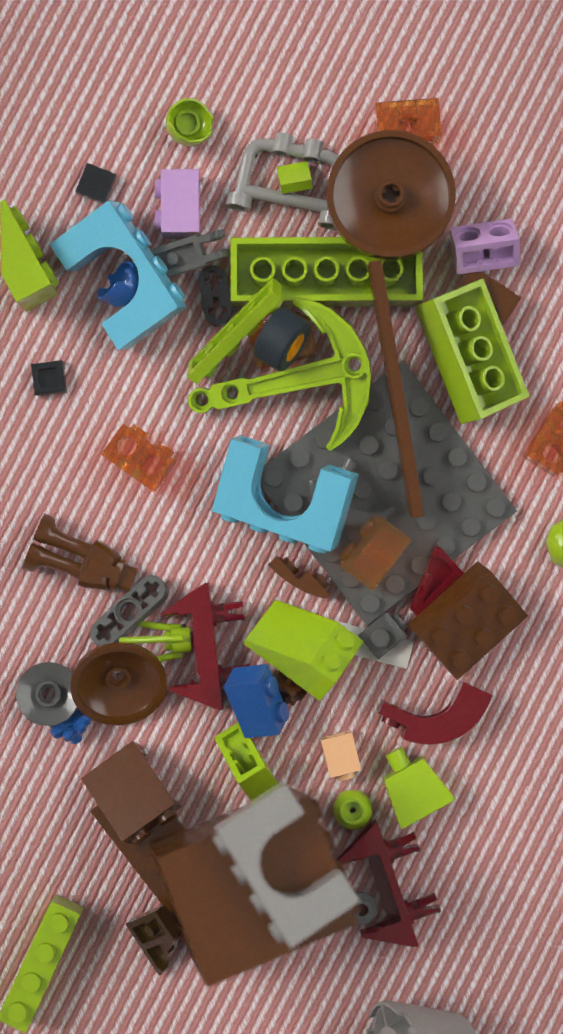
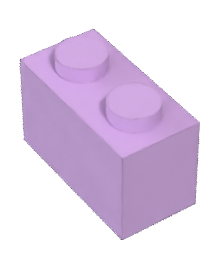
(179, 203)

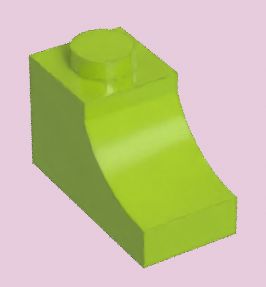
(245, 762)

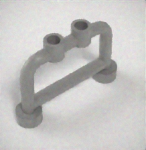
(284, 147)

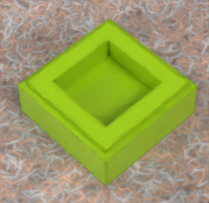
(294, 177)

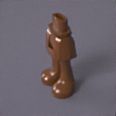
(100, 567)

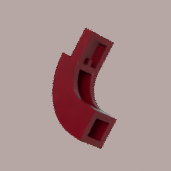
(449, 724)

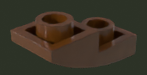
(311, 584)

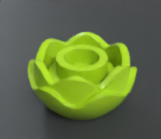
(354, 799)

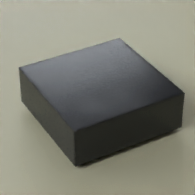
(96, 183)
(49, 378)

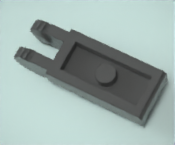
(189, 253)

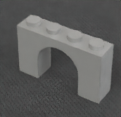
(292, 914)

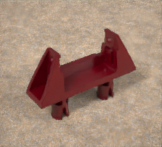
(205, 618)
(401, 913)

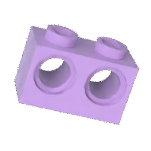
(485, 246)

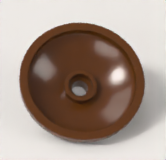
(118, 696)

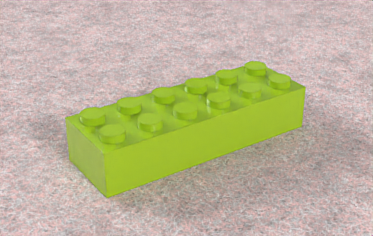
(319, 271)

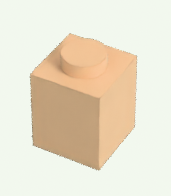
(341, 755)

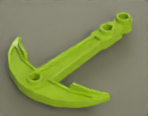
(331, 370)

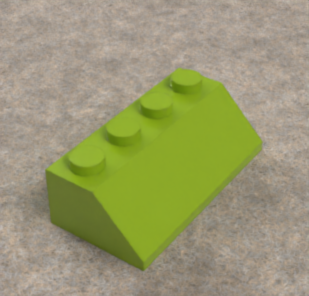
(472, 352)

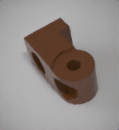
(502, 298)

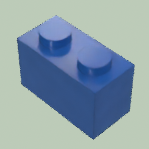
(256, 701)

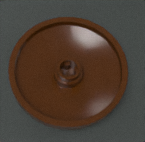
(390, 194)

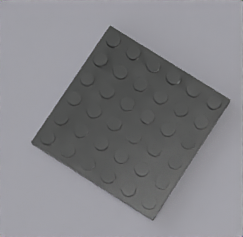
(455, 489)

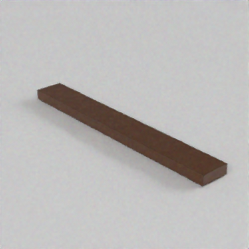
(395, 388)

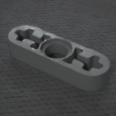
(129, 598)

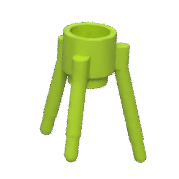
(175, 639)

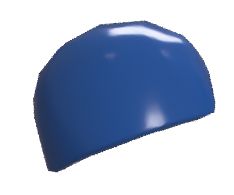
(122, 285)

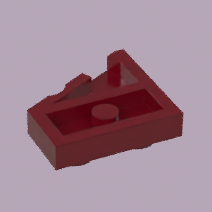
(437, 577)

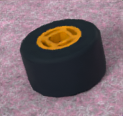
(281, 339)

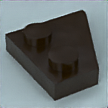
(157, 936)

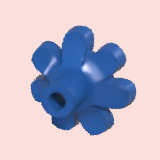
(71, 728)

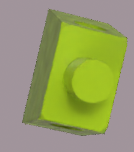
(413, 788)

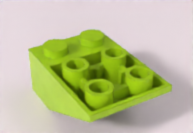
(21, 266)

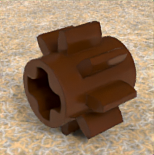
(288, 689)

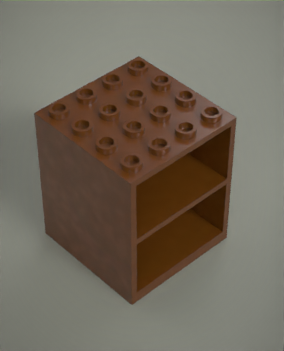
(215, 909)

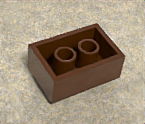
(467, 620)

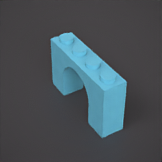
(155, 298)
(241, 499)

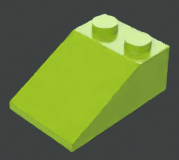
(304, 646)

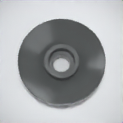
(31, 694)

